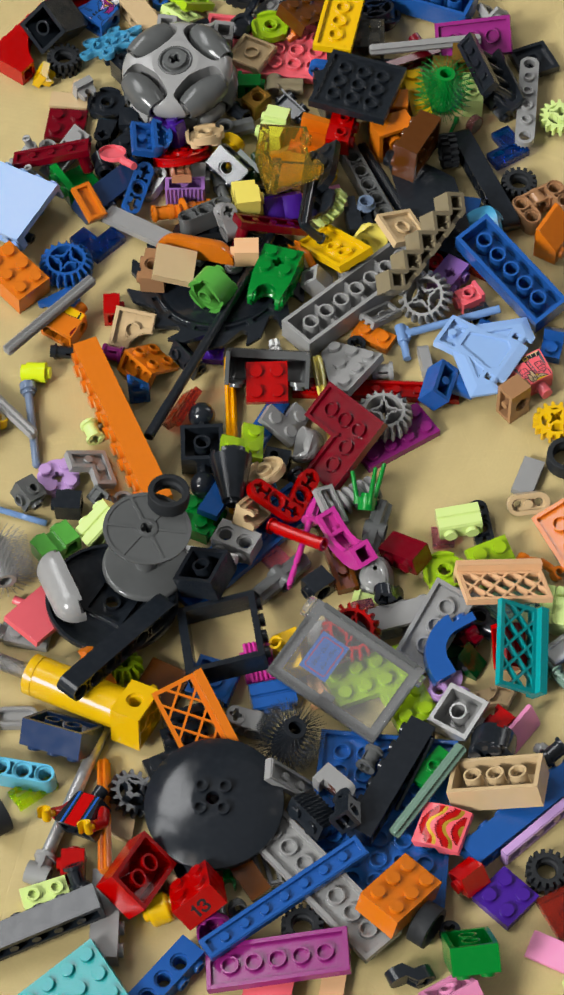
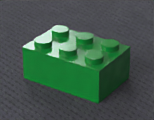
(471, 952)

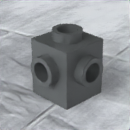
(28, 493)

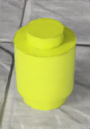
(36, 371)

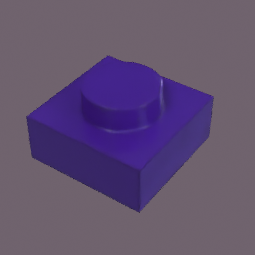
(214, 357)

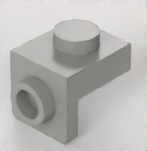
(487, 11)

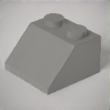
(457, 713)

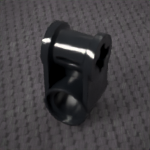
(106, 132)

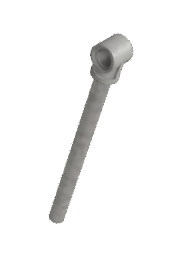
(41, 868)

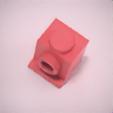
(468, 297)

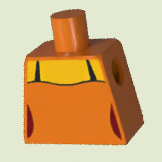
(68, 326)

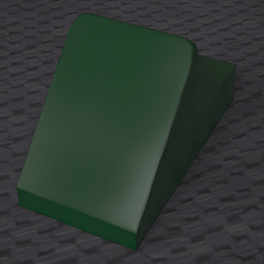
(466, 660)

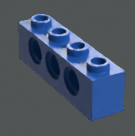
(182, 952)

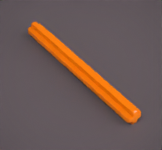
(104, 841)

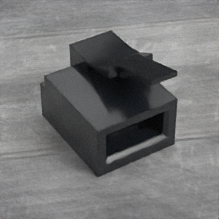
(354, 217)

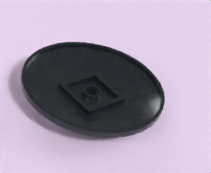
(101, 620)
(220, 832)

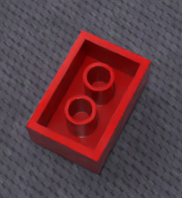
(136, 875)

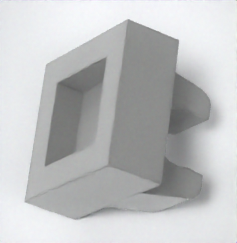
(83, 87)

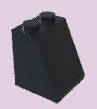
(54, 24)

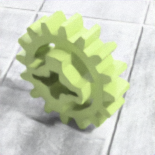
(552, 117)
(335, 211)

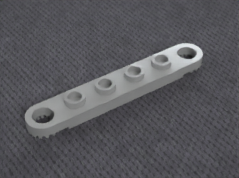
(527, 110)

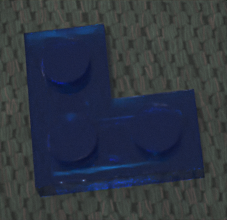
(508, 151)
(99, 246)

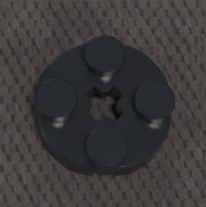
(106, 94)

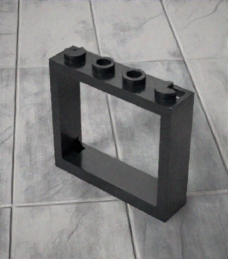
(211, 609)

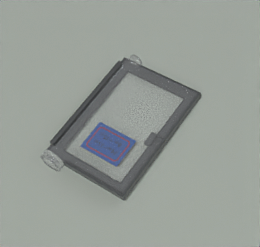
(345, 670)

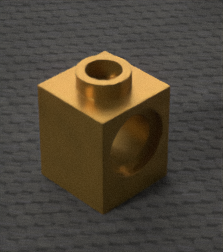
(256, 101)

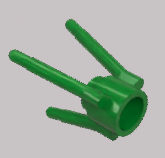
(368, 500)

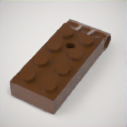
(301, 15)

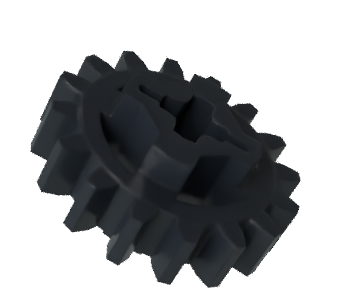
(128, 792)

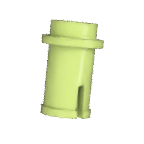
(359, 595)

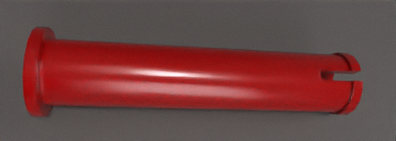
(296, 534)

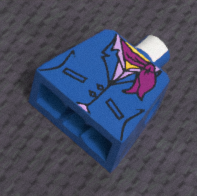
(101, 15)

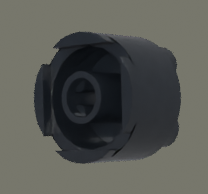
(492, 741)

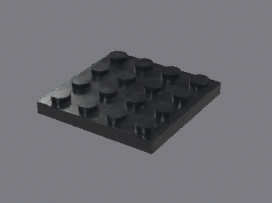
(357, 87)

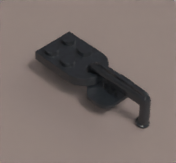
(317, 195)

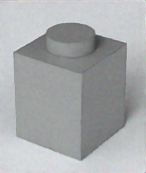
(315, 280)

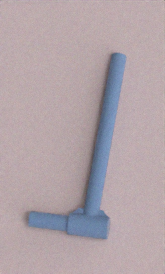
(404, 332)

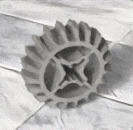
(441, 291)
(396, 409)

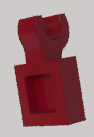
(467, 635)

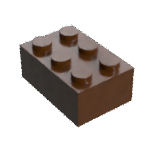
(415, 145)

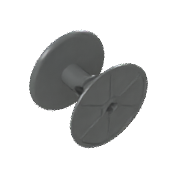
(143, 548)

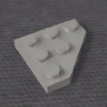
(349, 365)

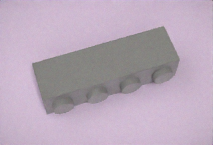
(107, 931)

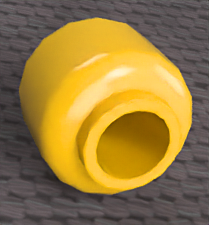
(159, 910)

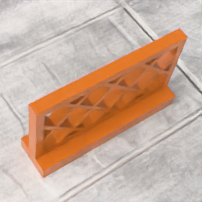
(209, 701)

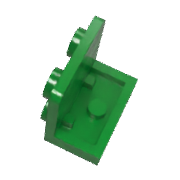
(70, 179)

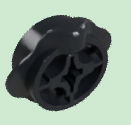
(382, 10)

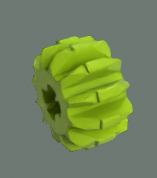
(129, 669)

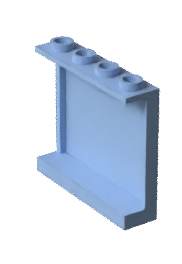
(22, 202)

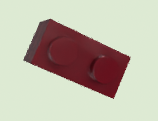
(405, 553)

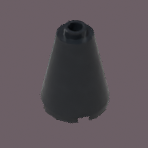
(231, 472)

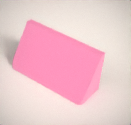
(524, 725)
(546, 951)

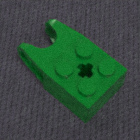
(275, 275)

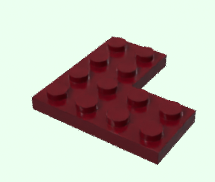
(351, 431)

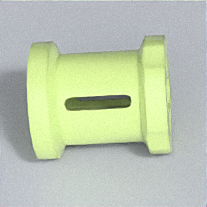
(91, 429)

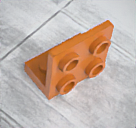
(146, 363)

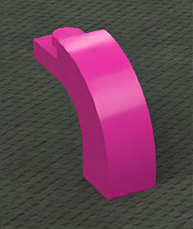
(345, 546)

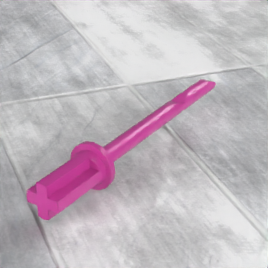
(309, 521)

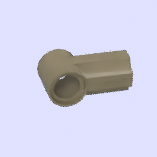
(275, 82)

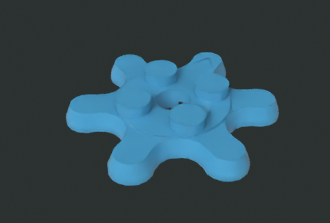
(109, 44)

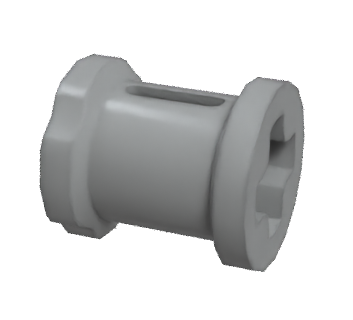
(384, 371)

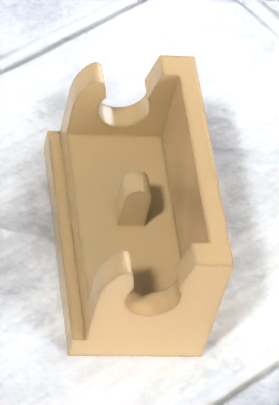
(250, 514)

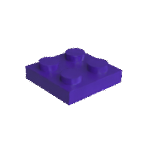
(505, 898)

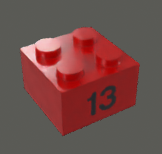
(197, 895)

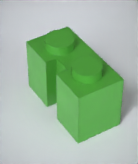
(60, 538)

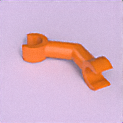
(307, 254)
(551, 569)

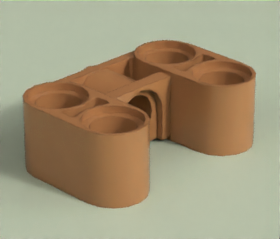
(537, 201)

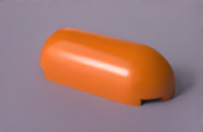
(208, 249)

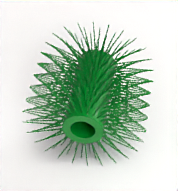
(441, 93)

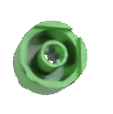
(212, 288)

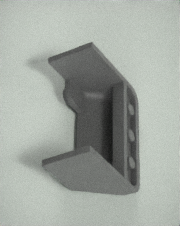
(297, 365)

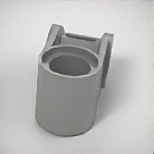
(226, 224)
(245, 721)

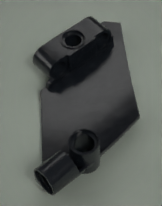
(419, 198)

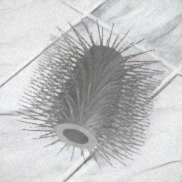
(8, 563)

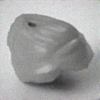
(307, 445)
(370, 577)

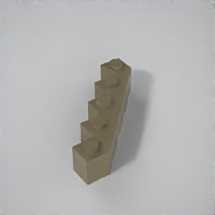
(421, 244)

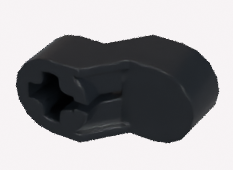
(387, 593)
(415, 977)

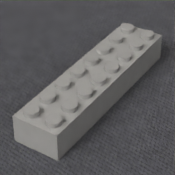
(339, 305)

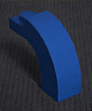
(435, 656)

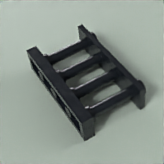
(491, 71)

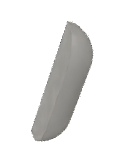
(60, 588)

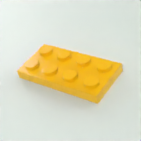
(338, 25)
(339, 249)

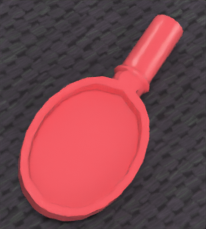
(116, 153)

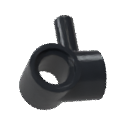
(483, 614)

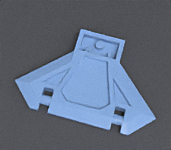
(485, 350)

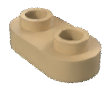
(527, 503)

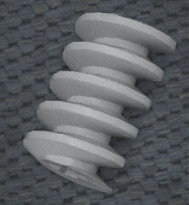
(346, 494)

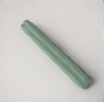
(427, 790)

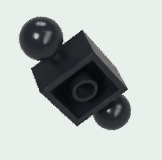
(197, 444)

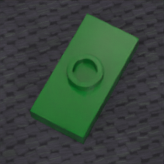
(429, 765)

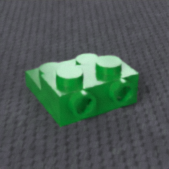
(201, 526)

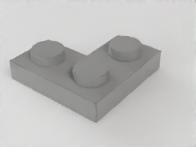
(284, 426)
(95, 463)

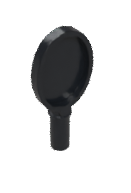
(243, 21)

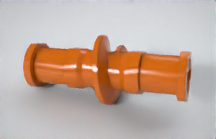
(171, 211)

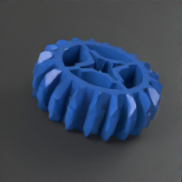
(66, 264)

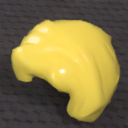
(371, 235)

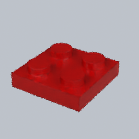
(267, 382)

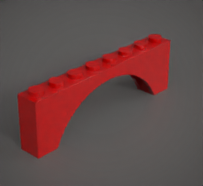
(15, 52)

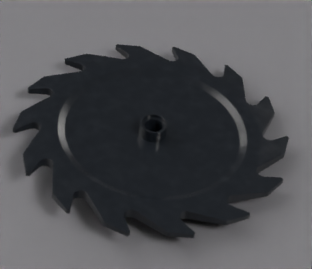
(179, 312)

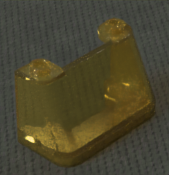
(284, 157)

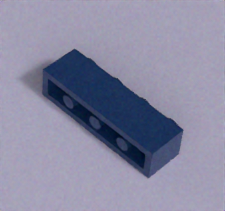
(111, 188)

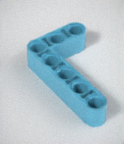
(33, 779)

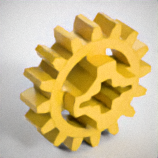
(552, 421)

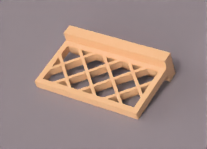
(502, 572)

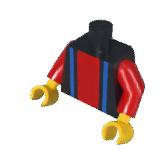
(82, 815)

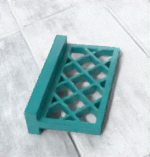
(536, 649)

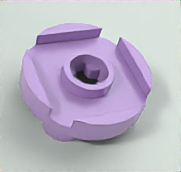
(55, 468)

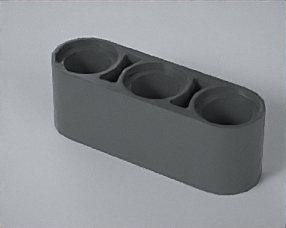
(200, 217)

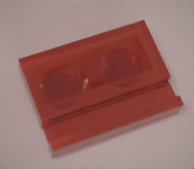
(182, 408)

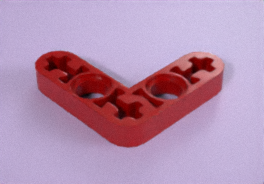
(285, 502)

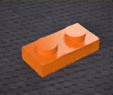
(377, 339)

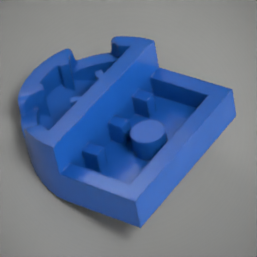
(149, 139)

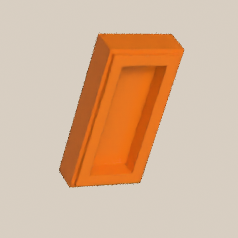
(89, 202)

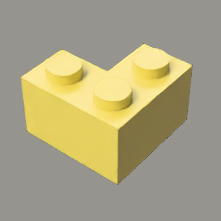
(247, 197)

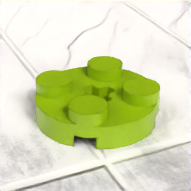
(271, 35)
(440, 560)

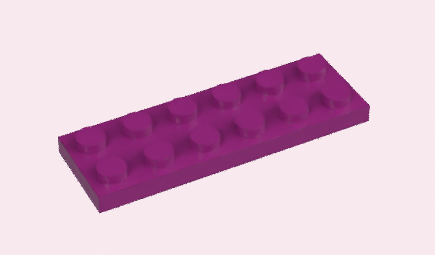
(281, 960)

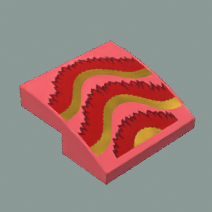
(442, 828)

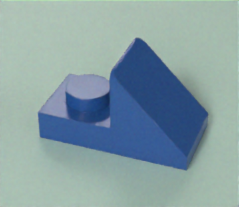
(552, 344)

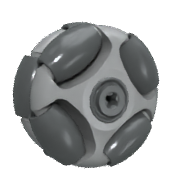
(180, 74)

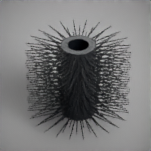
(289, 736)

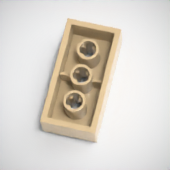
(499, 782)

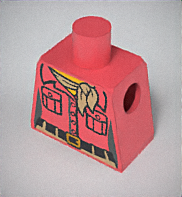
(537, 372)

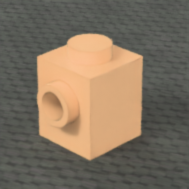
(245, 251)

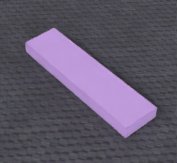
(532, 833)

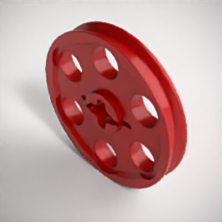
(182, 156)

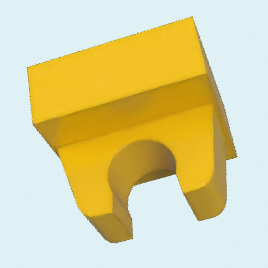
(43, 75)

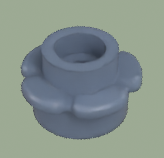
(365, 204)

